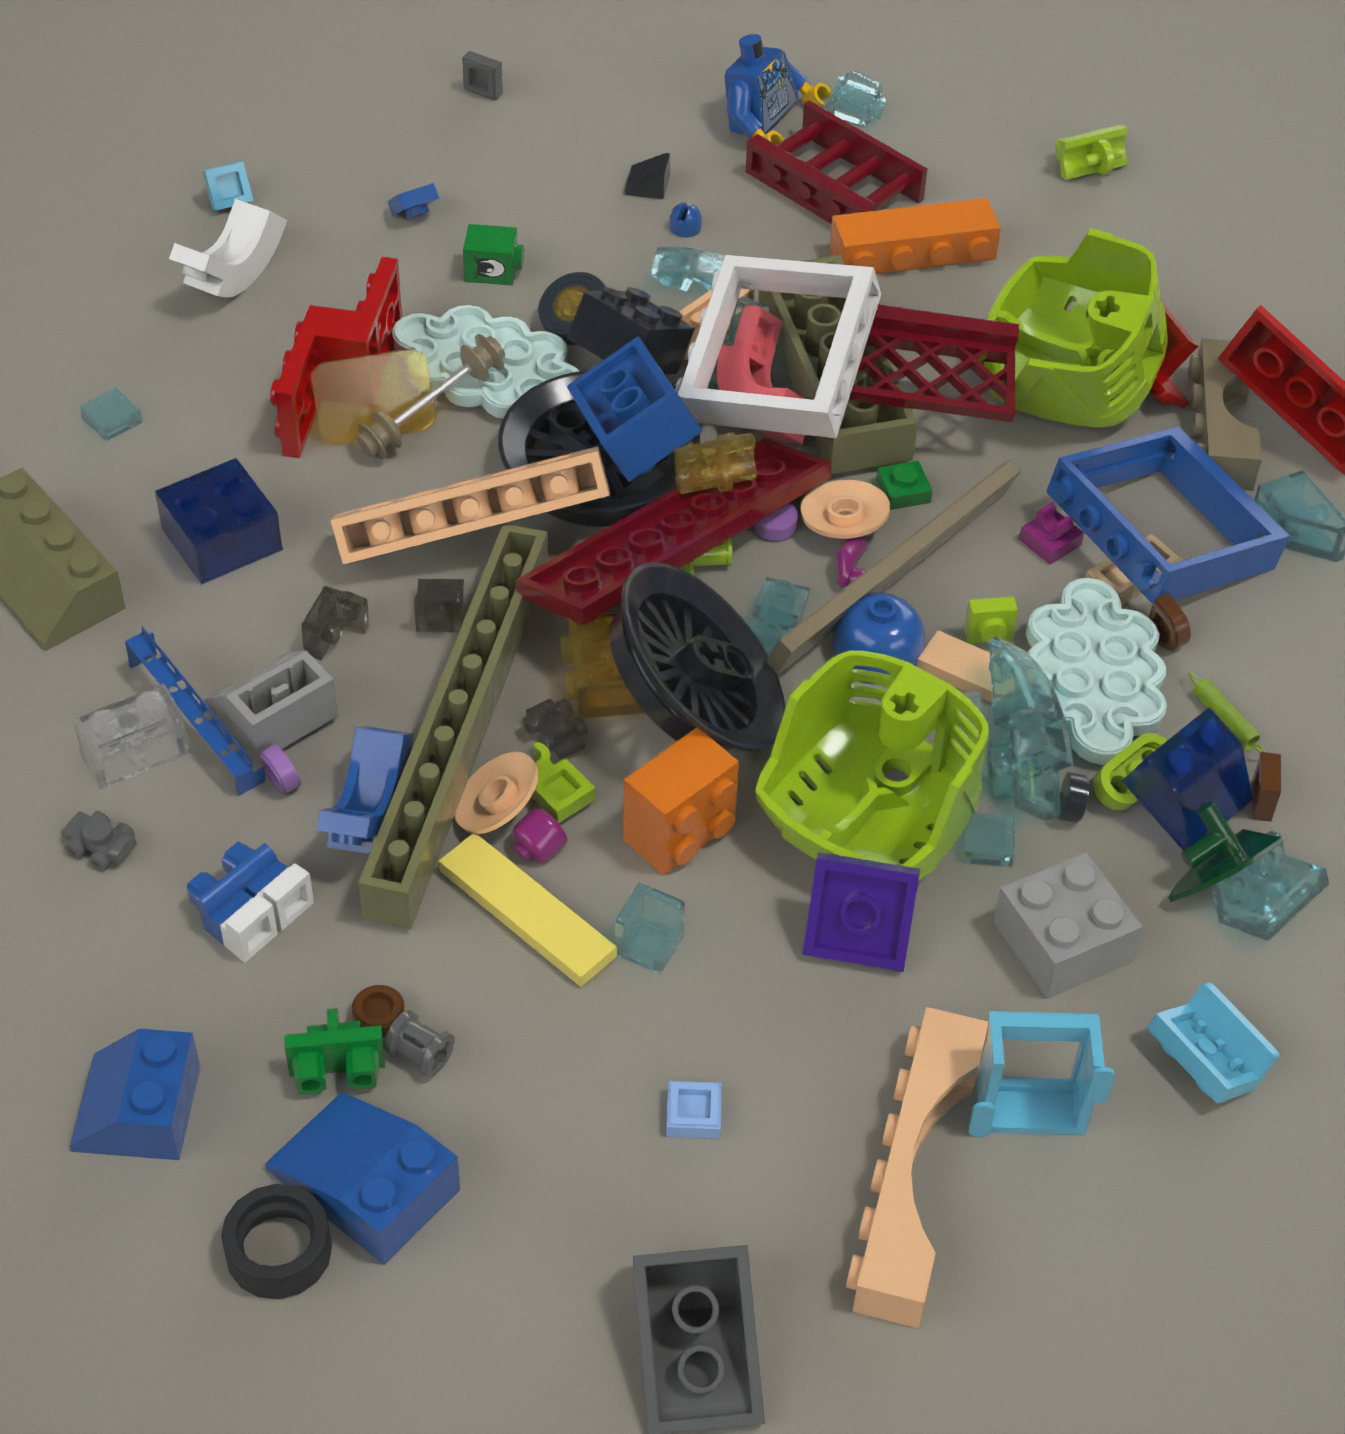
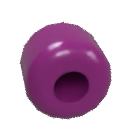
(538, 836)

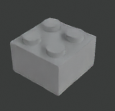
(1067, 925)

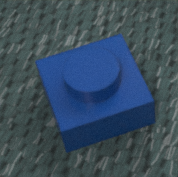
(414, 201)

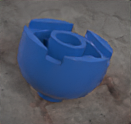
(881, 626)

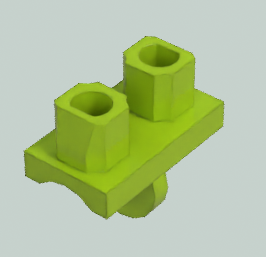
(1092, 152)

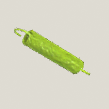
(1238, 725)

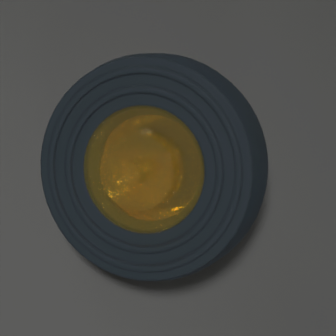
(562, 301)

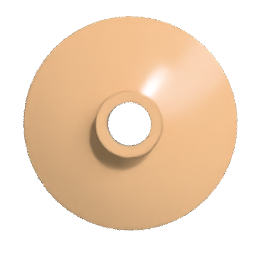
(845, 509)
(497, 792)

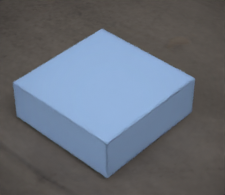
(694, 1109)

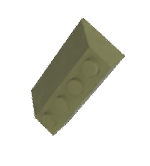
(49, 568)

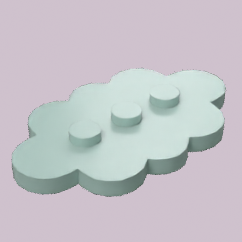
(527, 360)
(1099, 667)

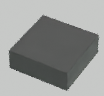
(482, 75)

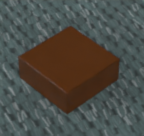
(1266, 786)

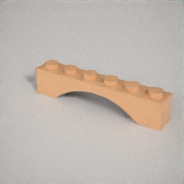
(899, 1257)

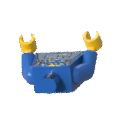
(763, 88)

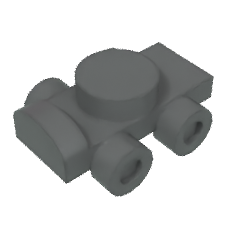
(99, 837)

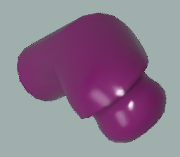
(847, 560)

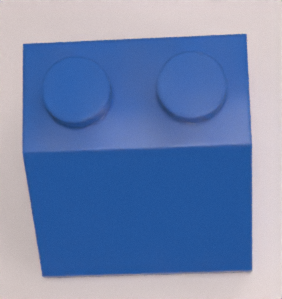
(139, 1096)

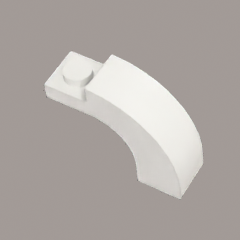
(238, 253)

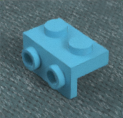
(1215, 1044)

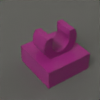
(1051, 534)

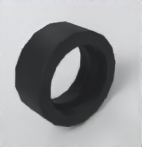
(266, 1204)

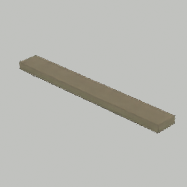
(893, 566)

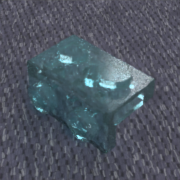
(1268, 893)

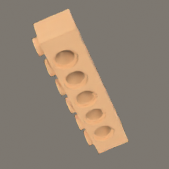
(470, 505)

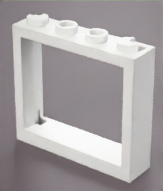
(777, 413)

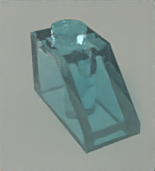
(1305, 515)

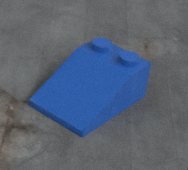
(633, 409)
(369, 1173)

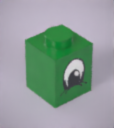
(492, 254)

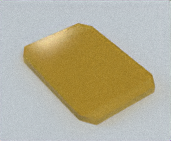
(357, 386)

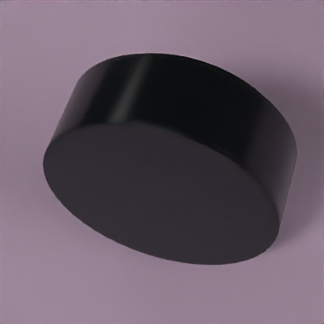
(1073, 797)

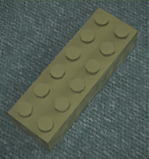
(869, 431)

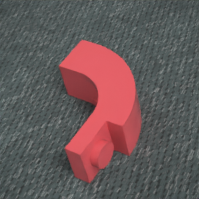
(748, 362)

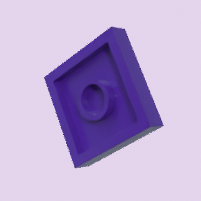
(861, 911)

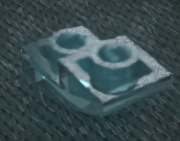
(681, 265)
(777, 610)

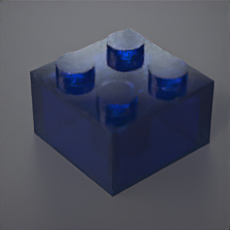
(219, 520)

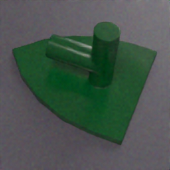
(1220, 853)

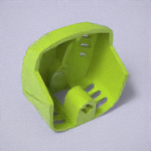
(1069, 359)
(858, 742)

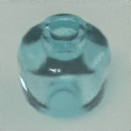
(857, 98)

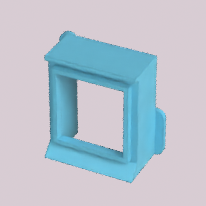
(1040, 1103)

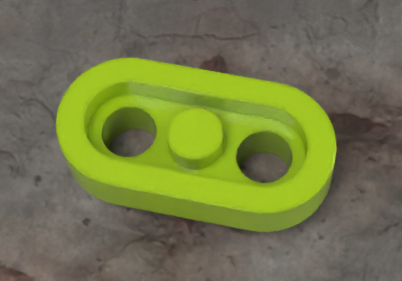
(1119, 767)

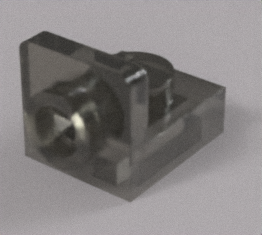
(439, 605)
(329, 616)

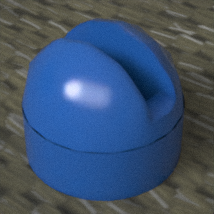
(692, 222)

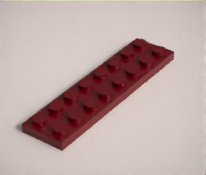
(668, 531)

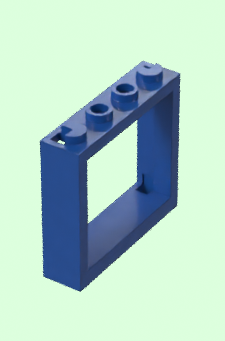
(1200, 481)

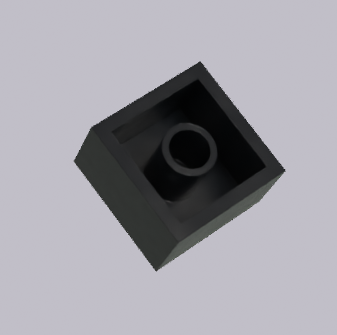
(614, 318)

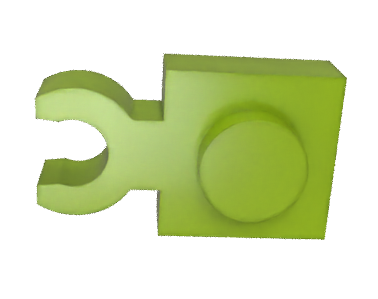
(560, 787)

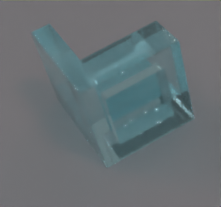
(649, 927)

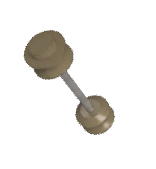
(475, 361)

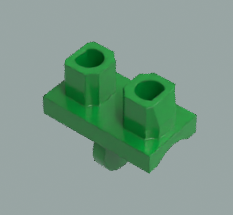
(335, 1049)

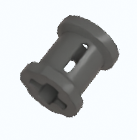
(402, 1038)

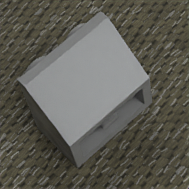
(276, 702)

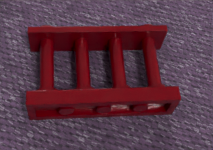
(819, 192)

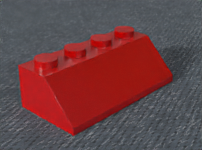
(1291, 382)

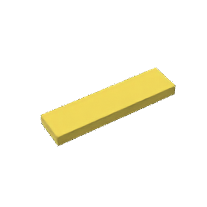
(528, 909)

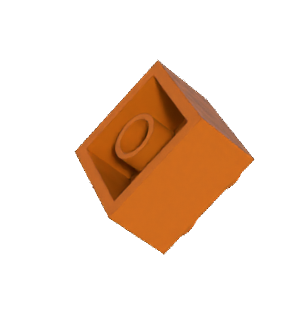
(680, 801)

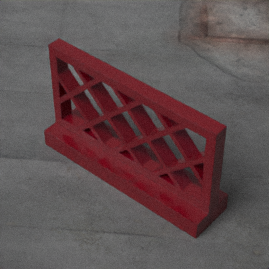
(944, 335)

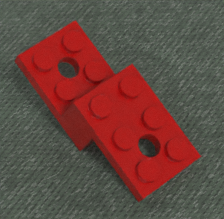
(331, 336)

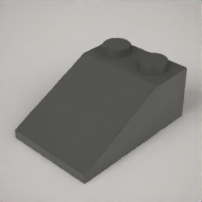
(698, 1340)

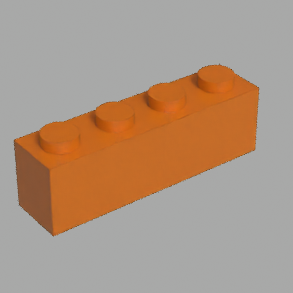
(917, 236)

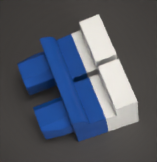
(250, 899)

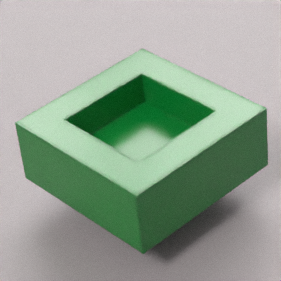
(904, 484)

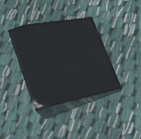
(649, 177)

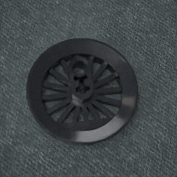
(554, 411)
(694, 660)

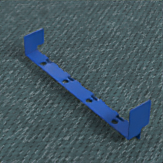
(143, 648)

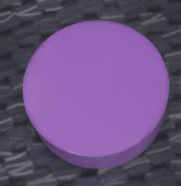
(778, 525)
(279, 769)

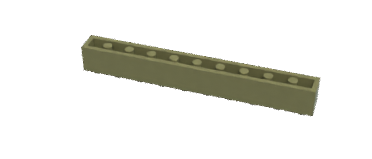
(451, 733)

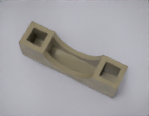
(1221, 435)

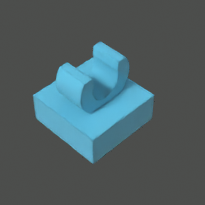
(226, 184)

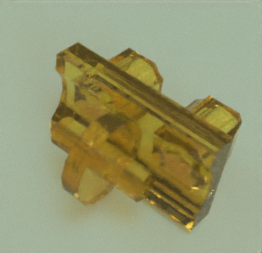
(715, 463)

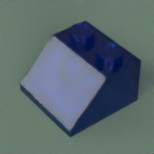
(1189, 770)

